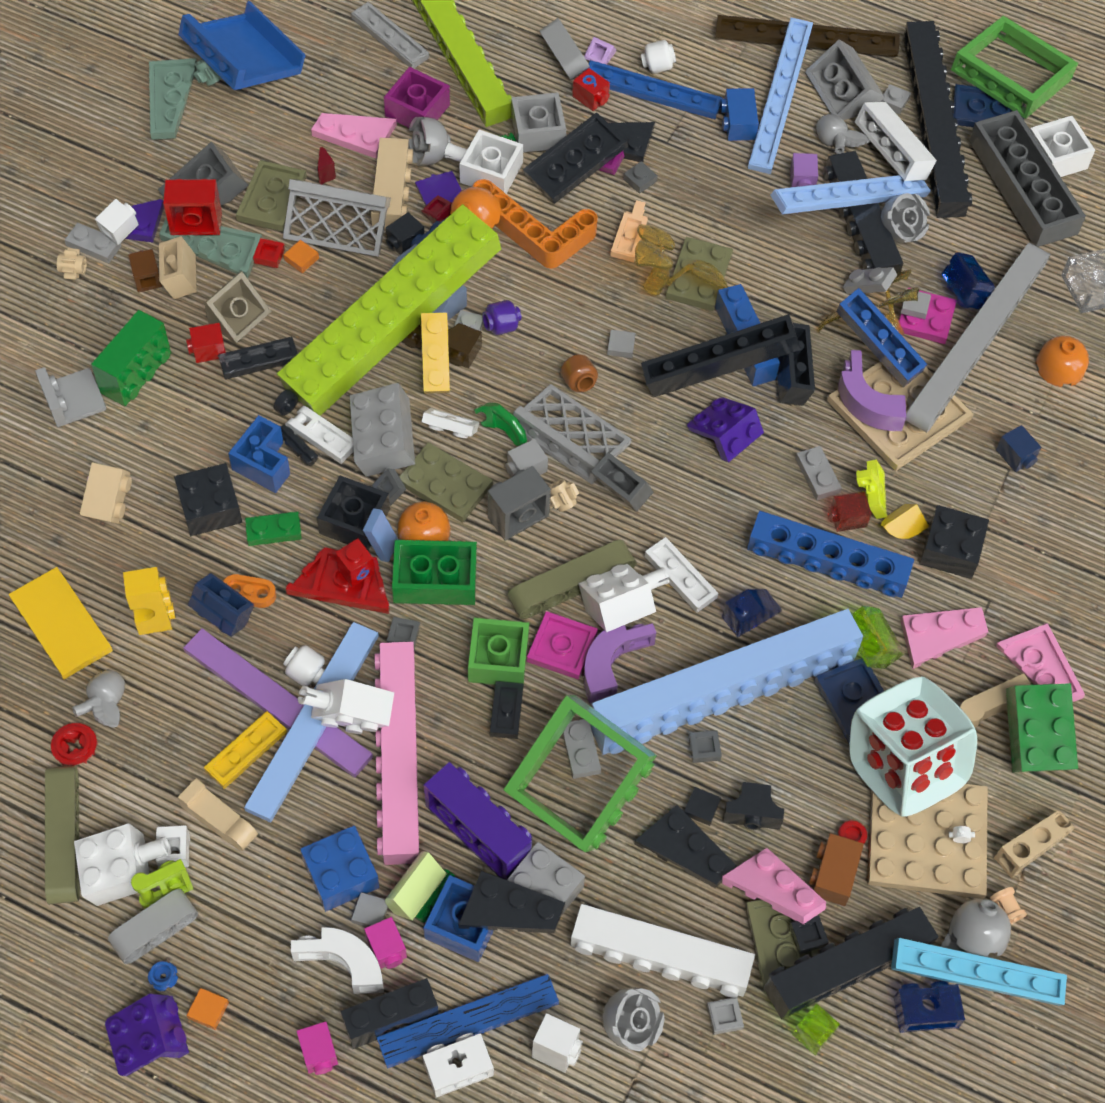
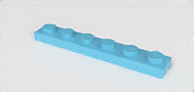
(979, 972)

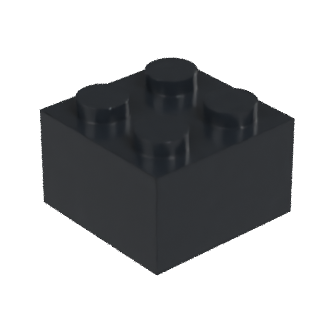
(208, 499)
(349, 509)
(954, 542)

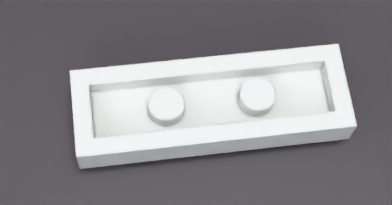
(682, 575)

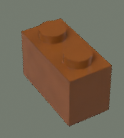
(837, 869)

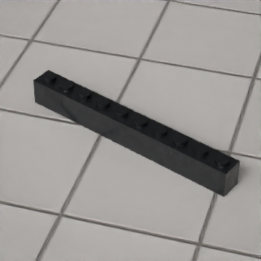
(936, 119)

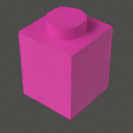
(386, 943)
(317, 1048)

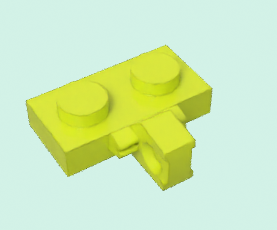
(874, 481)

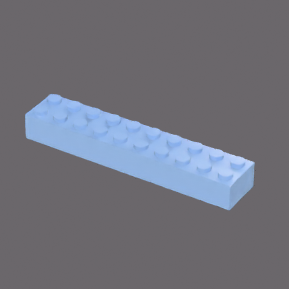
(730, 680)

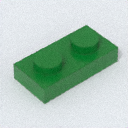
(273, 528)

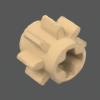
(71, 263)
(563, 495)

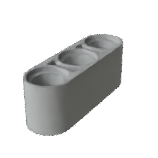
(564, 48)
(152, 926)

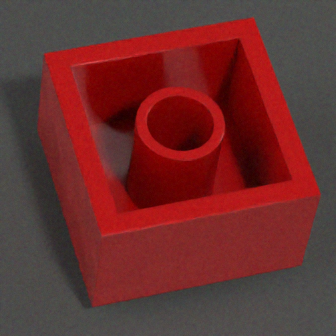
(192, 207)

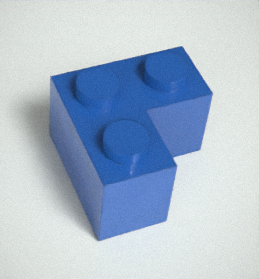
(257, 455)

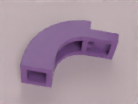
(865, 403)
(604, 650)

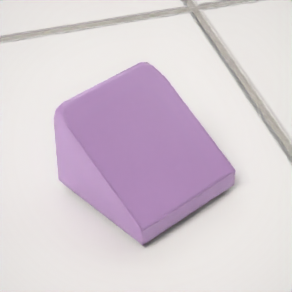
(599, 51)

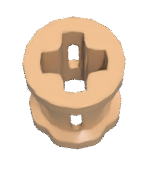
(1008, 903)

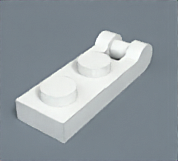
(322, 434)

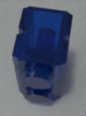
(967, 281)

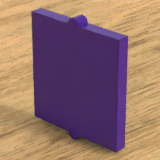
(443, 185)

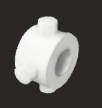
(961, 834)

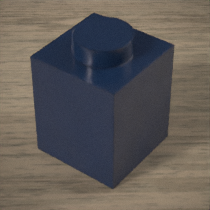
(1019, 449)

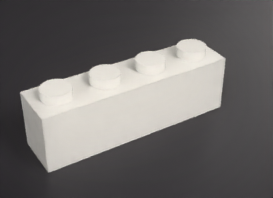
(895, 141)

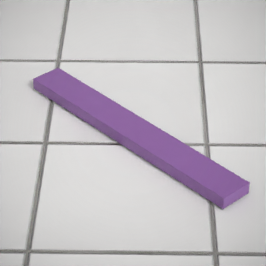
(273, 698)

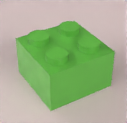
(498, 651)

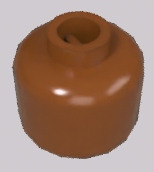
(579, 373)

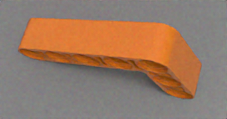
(545, 246)

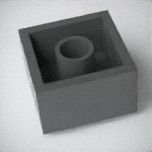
(518, 502)

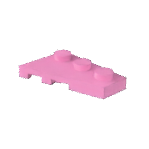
(354, 132)
(939, 632)
(775, 883)

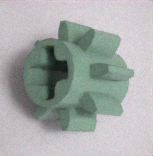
(205, 73)

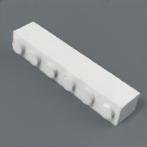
(662, 951)

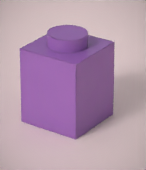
(804, 170)

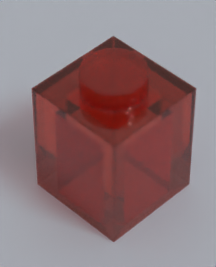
(850, 511)

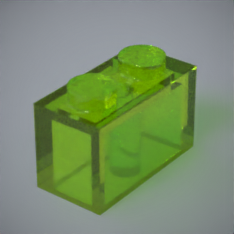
(879, 644)

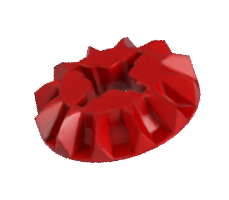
(71, 733)

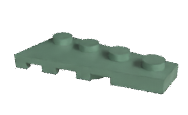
(169, 91)
(229, 250)

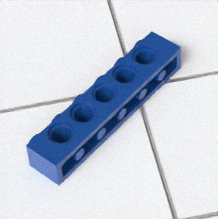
(822, 543)

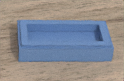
(380, 535)

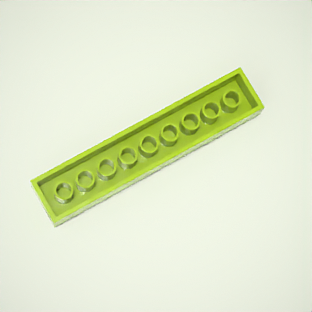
(390, 310)

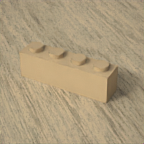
(392, 176)

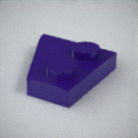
(148, 218)

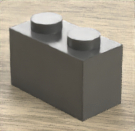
(622, 481)

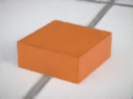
(301, 256)
(207, 1009)

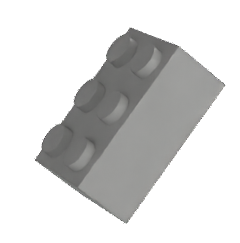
(382, 429)

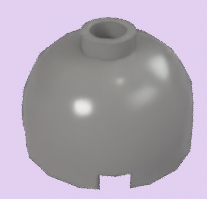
(428, 140)
(906, 217)
(981, 927)
(633, 1018)

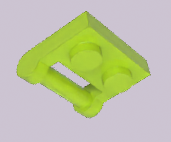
(168, 877)

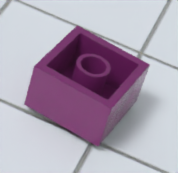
(416, 96)

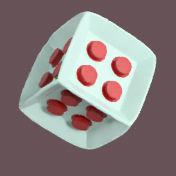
(912, 746)

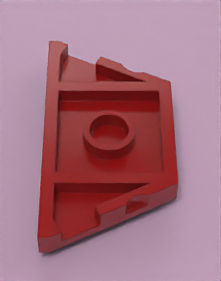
(325, 583)

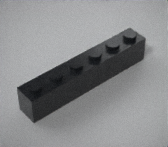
(864, 221)
(721, 355)
(846, 963)

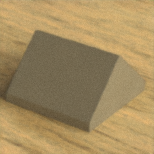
(236, 308)

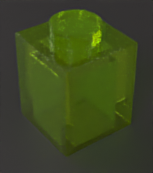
(816, 1029)

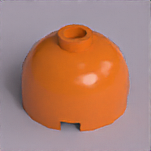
(479, 202)
(1062, 361)
(423, 522)

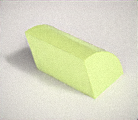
(415, 886)

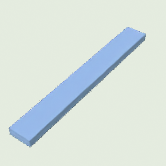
(780, 96)
(845, 193)
(307, 731)

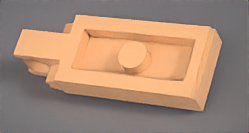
(627, 234)

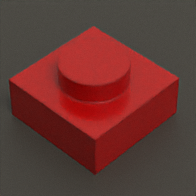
(269, 253)

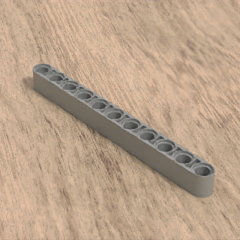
(977, 338)

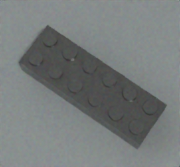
(1027, 178)

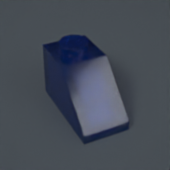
(749, 610)

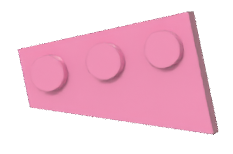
(1041, 659)

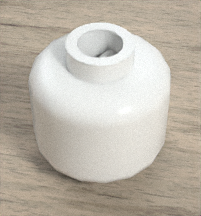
(658, 56)
(304, 665)

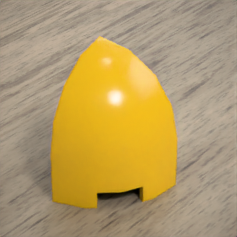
(905, 522)

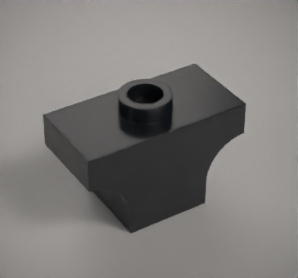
(754, 808)

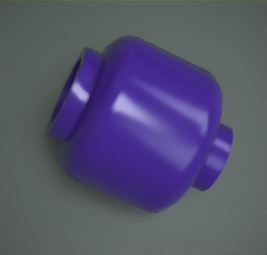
(501, 317)

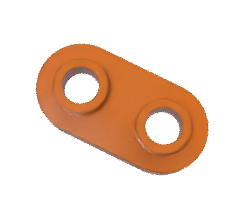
(252, 587)

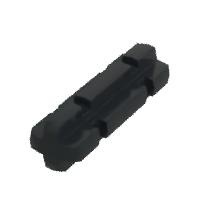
(298, 446)

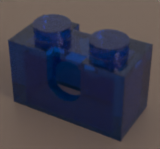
(915, 1017)

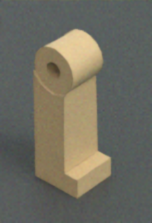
(990, 701)
(216, 815)
(1033, 843)

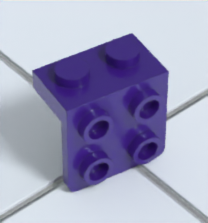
(729, 425)
(146, 1033)

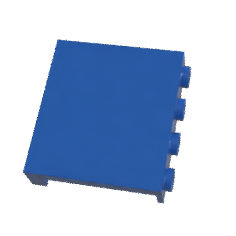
(243, 48)

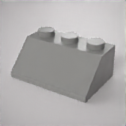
(843, 81)

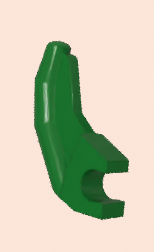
(501, 418)

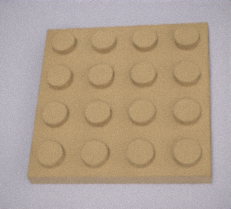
(903, 446)
(917, 848)

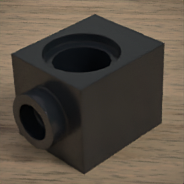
(402, 232)

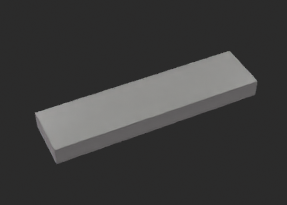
(390, 35)

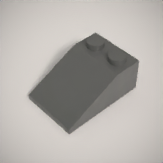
(213, 164)

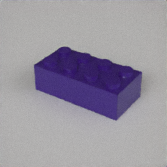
(476, 820)

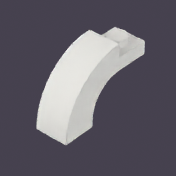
(346, 950)

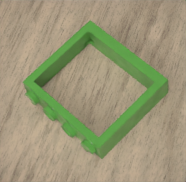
(1000, 86)
(541, 748)

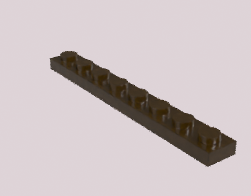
(820, 37)

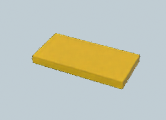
(60, 623)

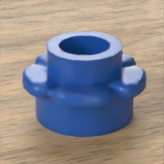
(157, 970)

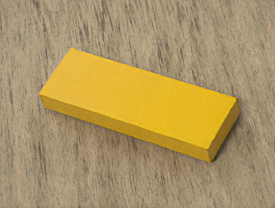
(245, 750)

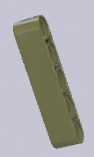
(562, 582)
(61, 831)

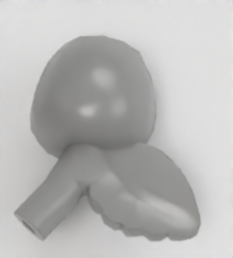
(834, 132)
(103, 695)

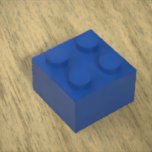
(340, 868)
(445, 917)

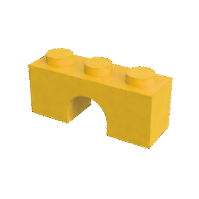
(435, 353)
(149, 600)

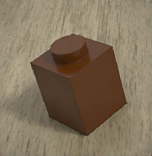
(144, 270)

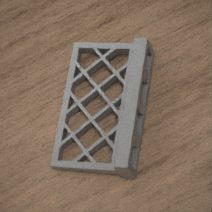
(341, 196)
(558, 442)

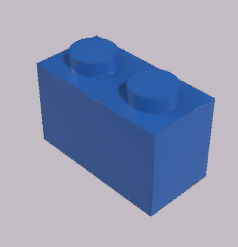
(740, 114)

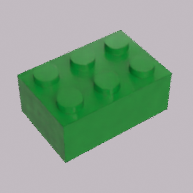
(131, 358)
(434, 572)
(1041, 728)

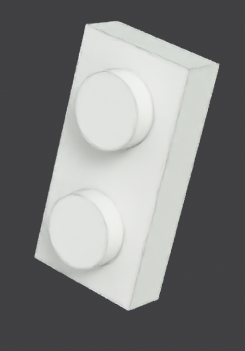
(442, 420)

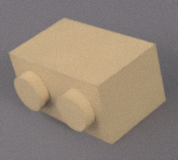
(177, 267)
(106, 493)

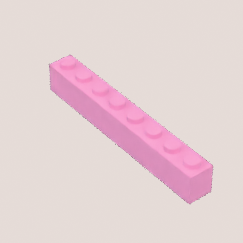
(398, 757)

